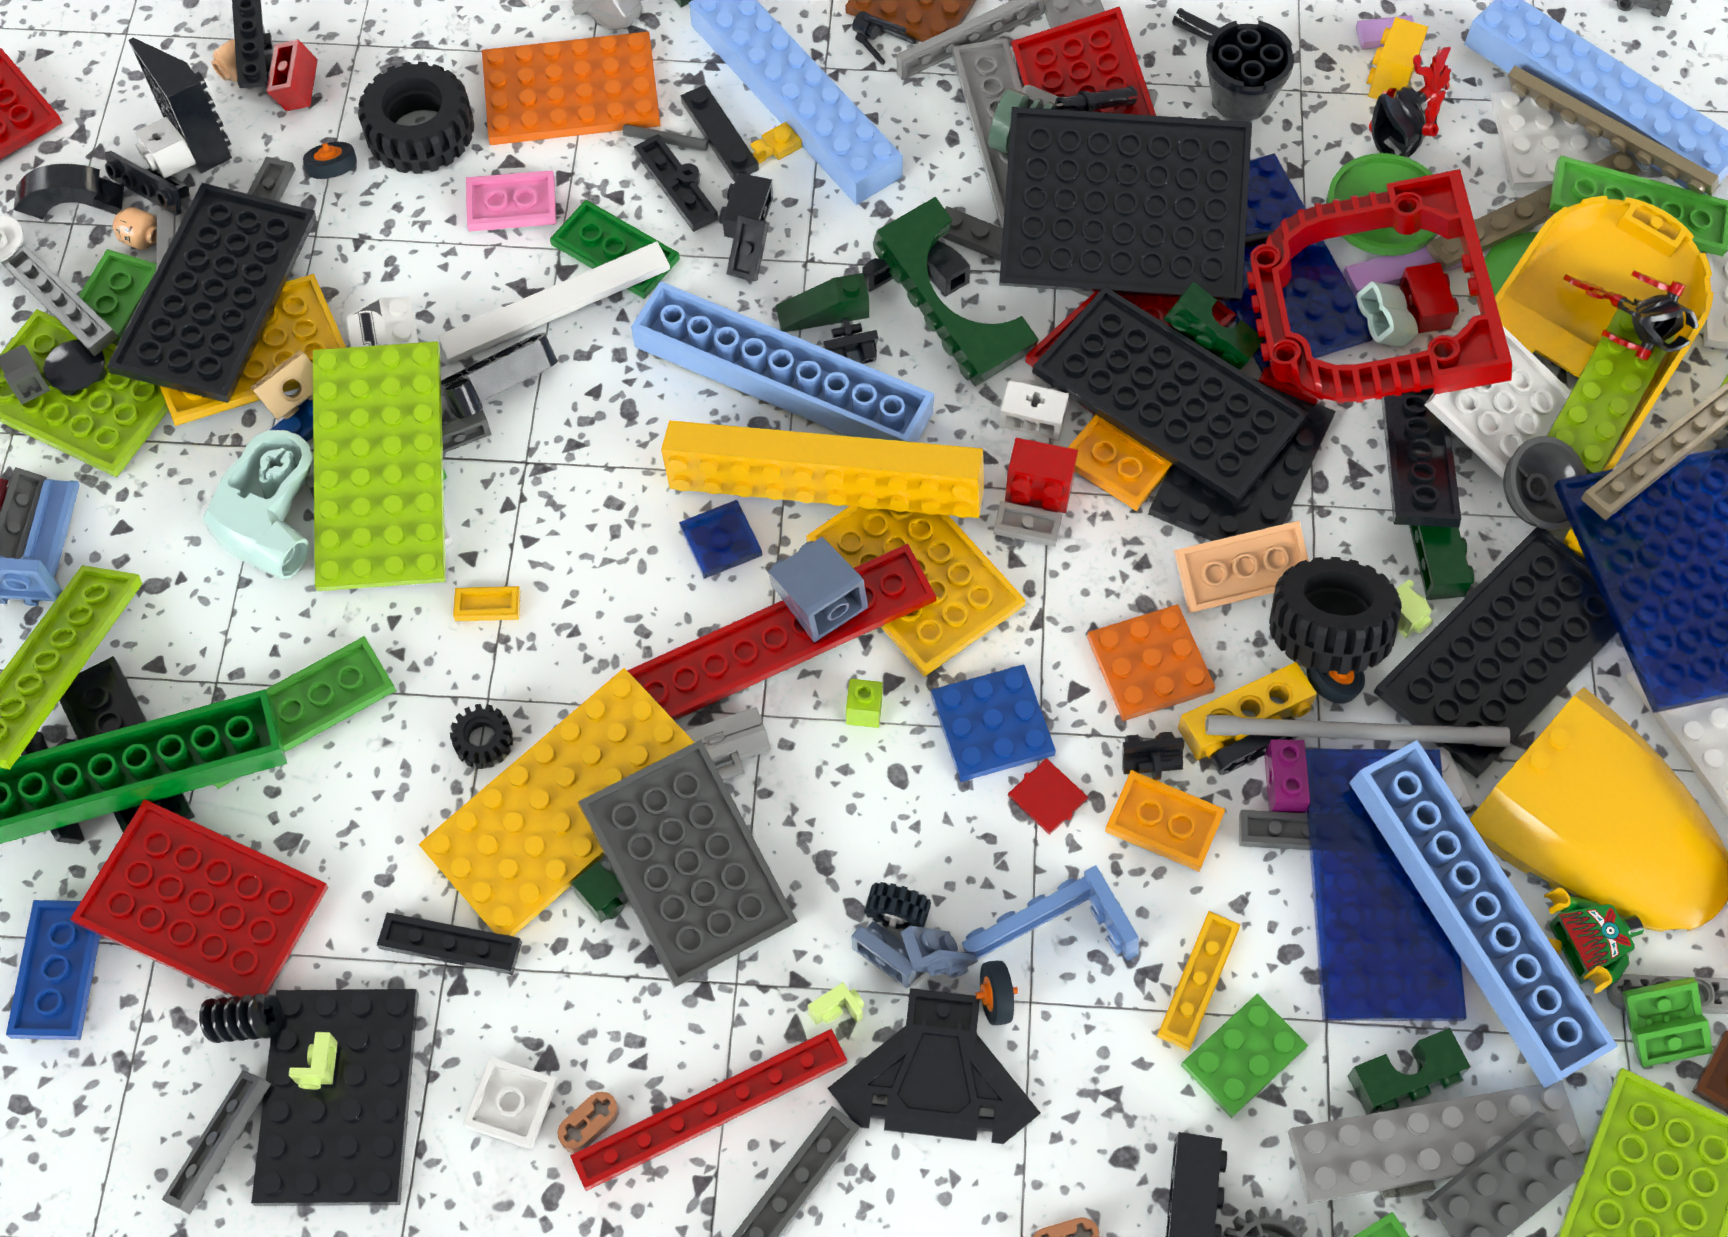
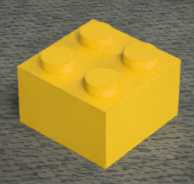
(1396, 57)

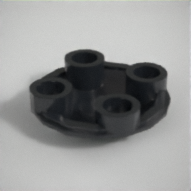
(73, 367)

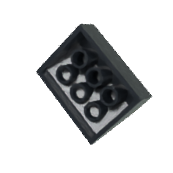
(185, 104)

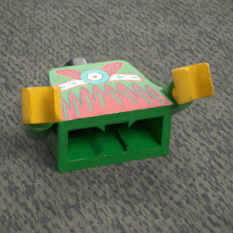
(1593, 937)

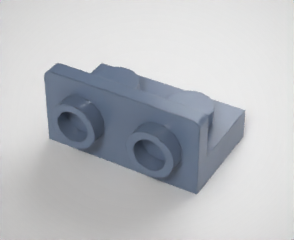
(884, 952)
(935, 952)

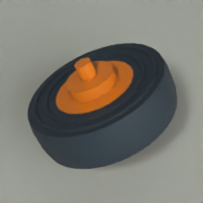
(329, 160)
(1335, 686)
(996, 992)

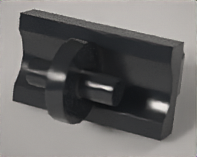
(864, 343)
(1152, 756)

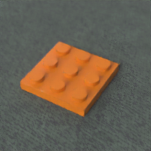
(1150, 662)

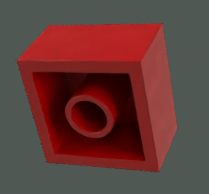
(1040, 475)

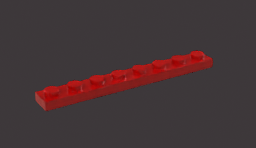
(708, 1109)

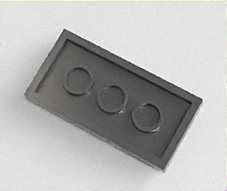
(1507, 1182)

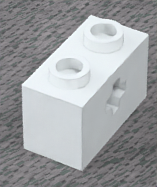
(164, 148)
(1033, 409)

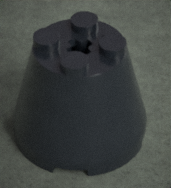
(1247, 68)

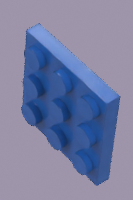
(992, 723)

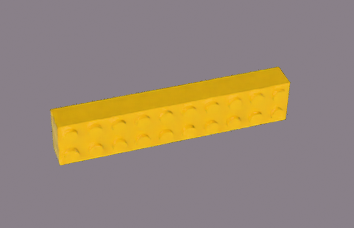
(824, 468)

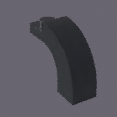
(66, 184)
(944, 265)

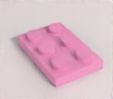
(511, 200)

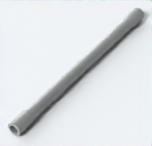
(1479, 735)

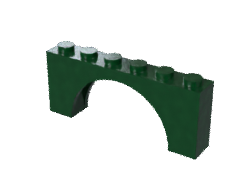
(977, 347)

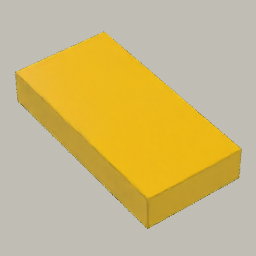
(487, 603)

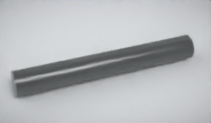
(668, 138)

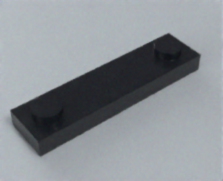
(719, 132)
(449, 943)

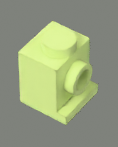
(1414, 611)

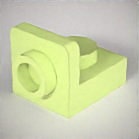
(830, 1005)
(321, 1058)

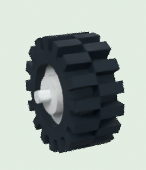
(897, 906)

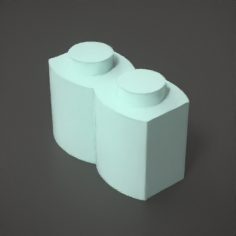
(1387, 314)

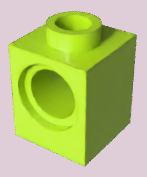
(864, 703)

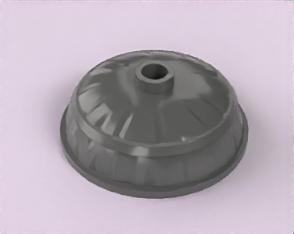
(1532, 477)

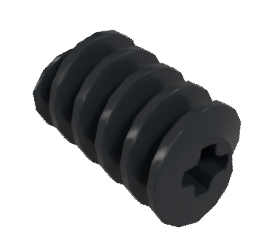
(240, 1018)

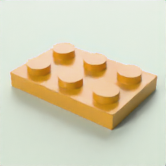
(1118, 462)
(1165, 820)

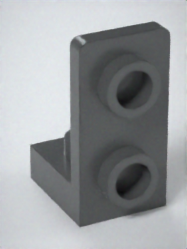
(23, 374)

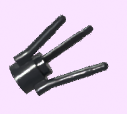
(870, 26)

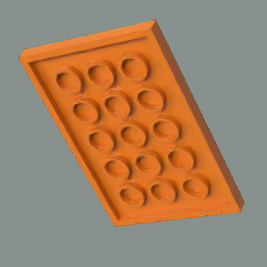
(569, 88)

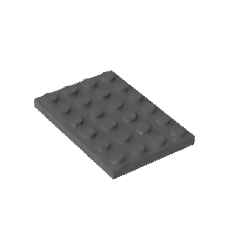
(687, 863)

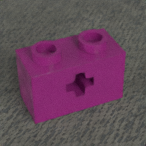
(1287, 776)

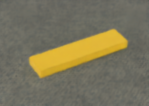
(1198, 981)

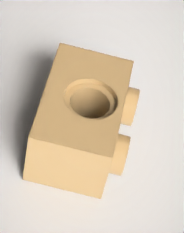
(270, 387)

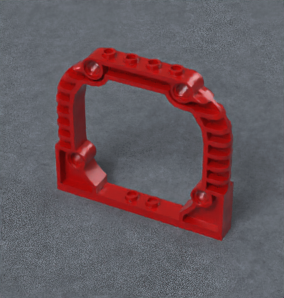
(1450, 364)

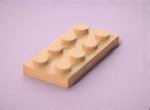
(1238, 565)

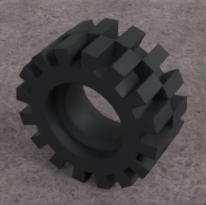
(481, 718)

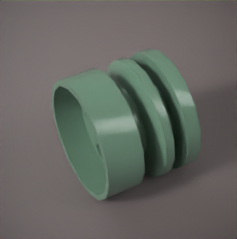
(1000, 127)

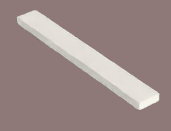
(553, 302)

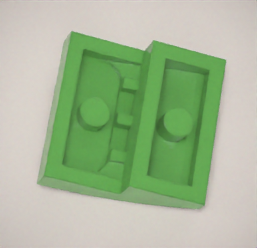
(1667, 1022)

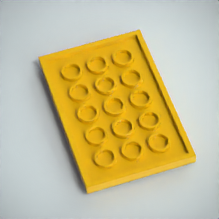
(296, 323)
(967, 585)

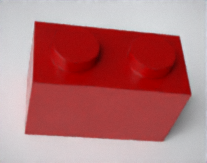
(292, 75)
(1429, 297)

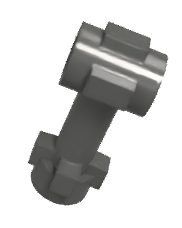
(1660, 7)

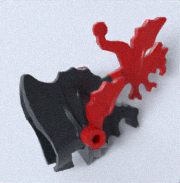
(1402, 116)
(1652, 318)

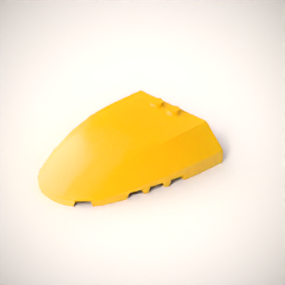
(1607, 821)

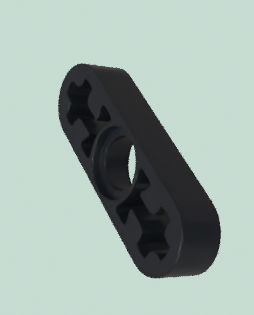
(1244, 751)

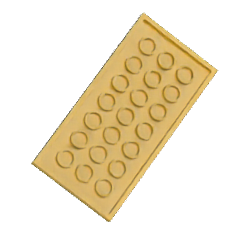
(524, 831)

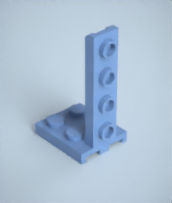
(35, 573)
(1043, 909)

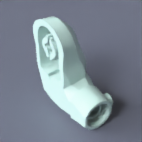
(255, 499)

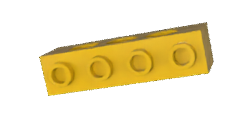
(1286, 683)

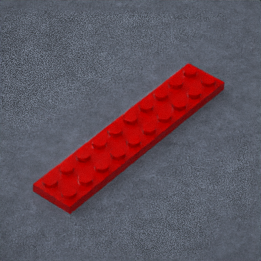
(776, 641)

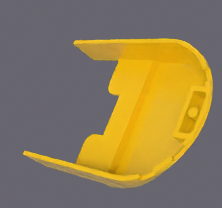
(1602, 245)

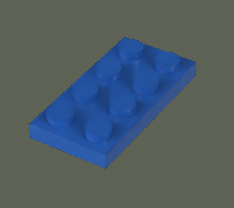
(53, 975)

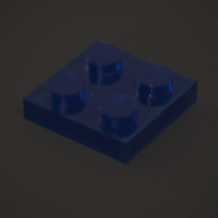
(720, 539)

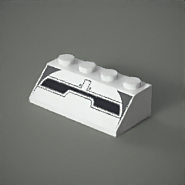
(383, 323)

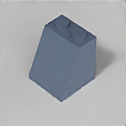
(819, 588)

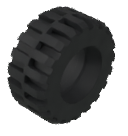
(409, 90)
(1335, 615)

